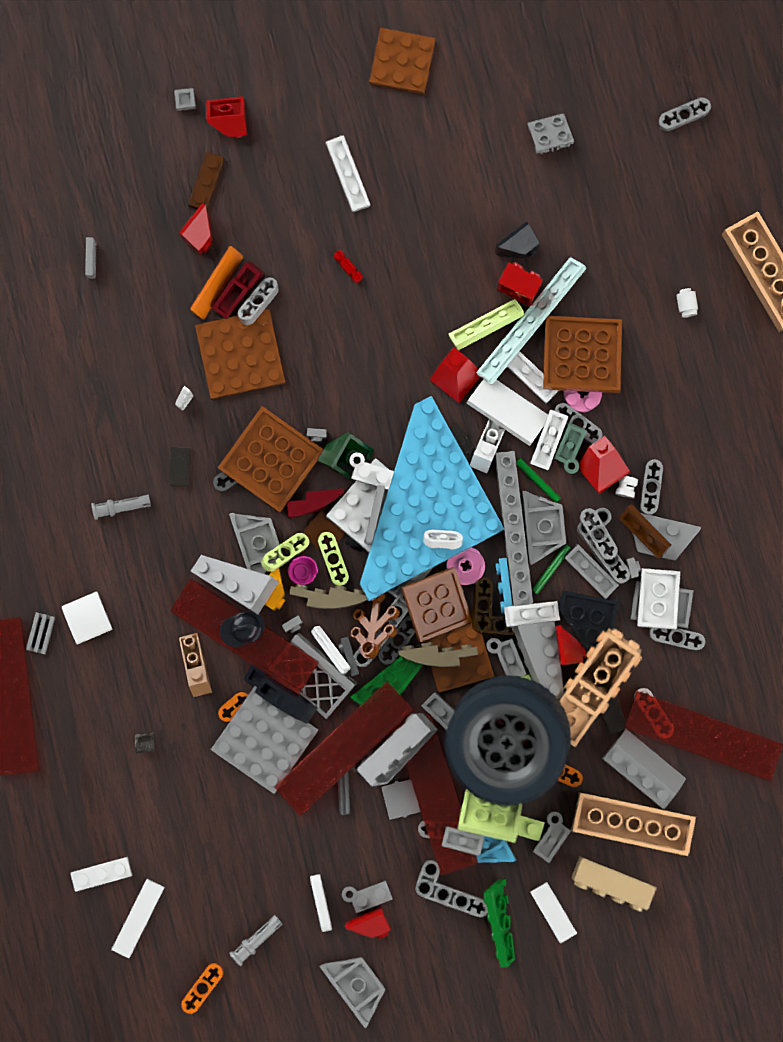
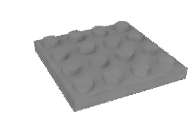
(263, 741)

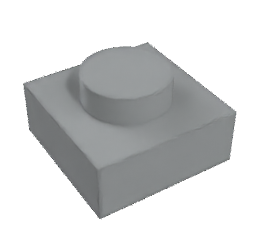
(185, 99)
(316, 434)
(634, 567)
(293, 625)

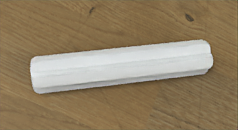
(330, 649)

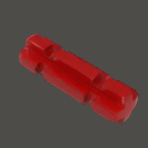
(348, 266)

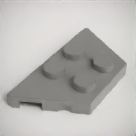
(543, 526)
(675, 532)
(255, 538)
(356, 985)

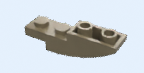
(337, 597)
(429, 654)

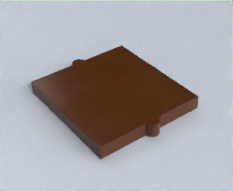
(320, 525)

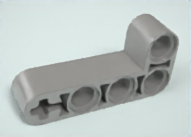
(598, 535)
(453, 893)

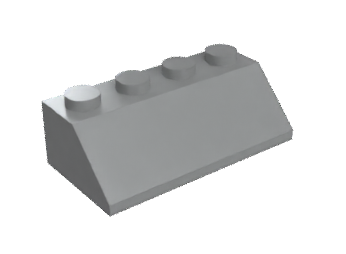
(644, 769)

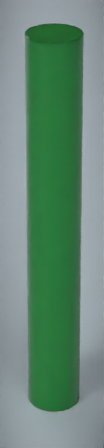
(530, 473)
(551, 569)

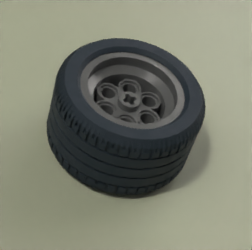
(502, 779)

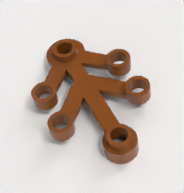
(373, 627)

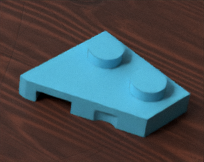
(495, 851)

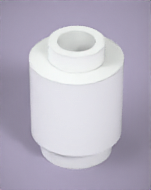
(687, 302)

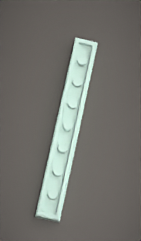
(531, 320)

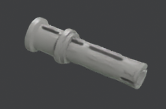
(112, 507)
(249, 946)

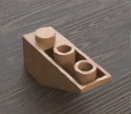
(195, 665)

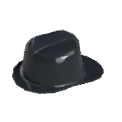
(242, 629)

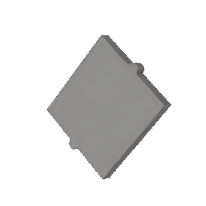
(400, 799)

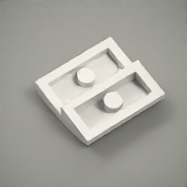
(87, 618)

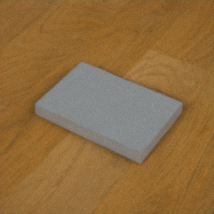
(684, 606)

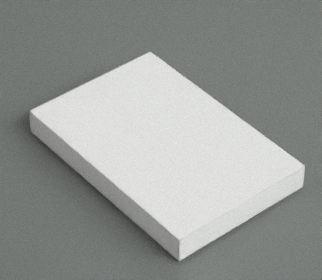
(658, 599)

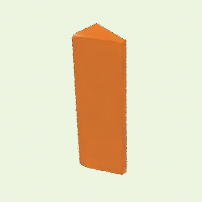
(216, 283)

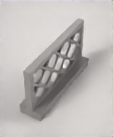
(330, 669)

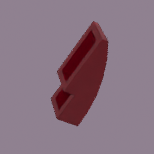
(238, 289)
(314, 502)

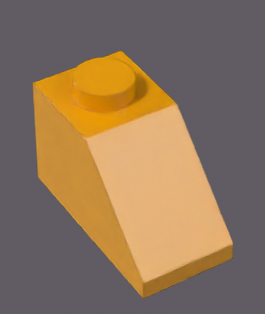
(276, 598)

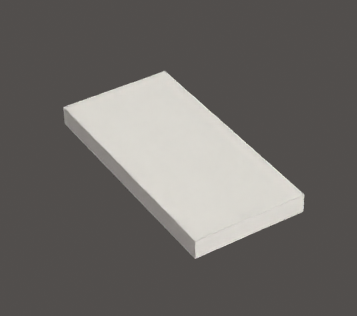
(508, 410)

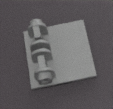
(550, 133)

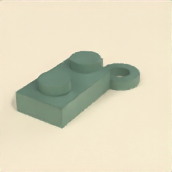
(570, 446)

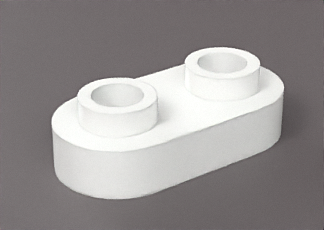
(443, 539)

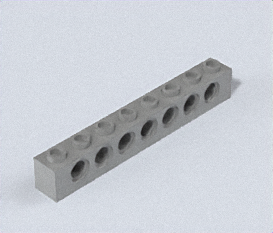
(513, 528)

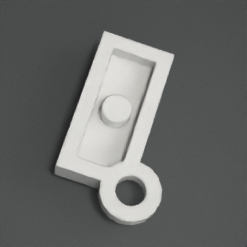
(370, 473)

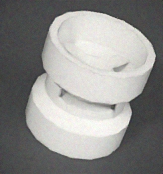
(626, 487)

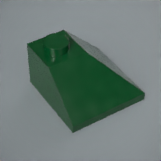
(338, 452)

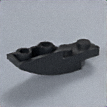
(280, 695)

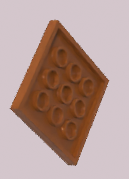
(582, 354)
(239, 355)
(270, 459)

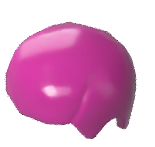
(302, 570)

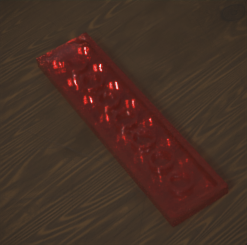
(269, 653)
(17, 728)
(703, 736)
(344, 748)
(437, 802)

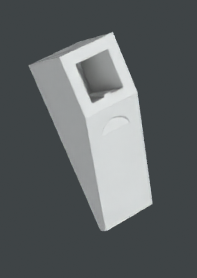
(487, 446)

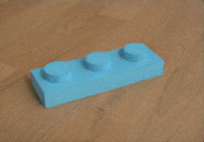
(504, 586)

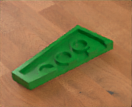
(397, 674)
(500, 922)

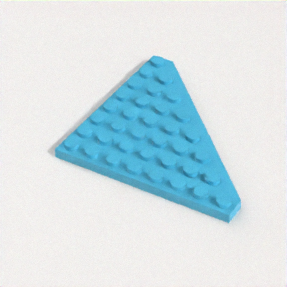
(427, 492)

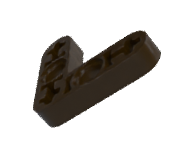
(489, 620)

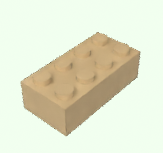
(613, 883)

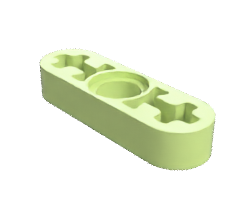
(288, 544)
(342, 570)

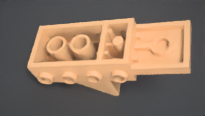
(598, 680)

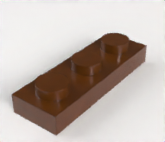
(206, 180)
(645, 531)

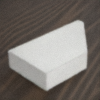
(184, 398)

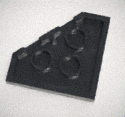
(588, 616)

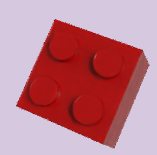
(519, 283)

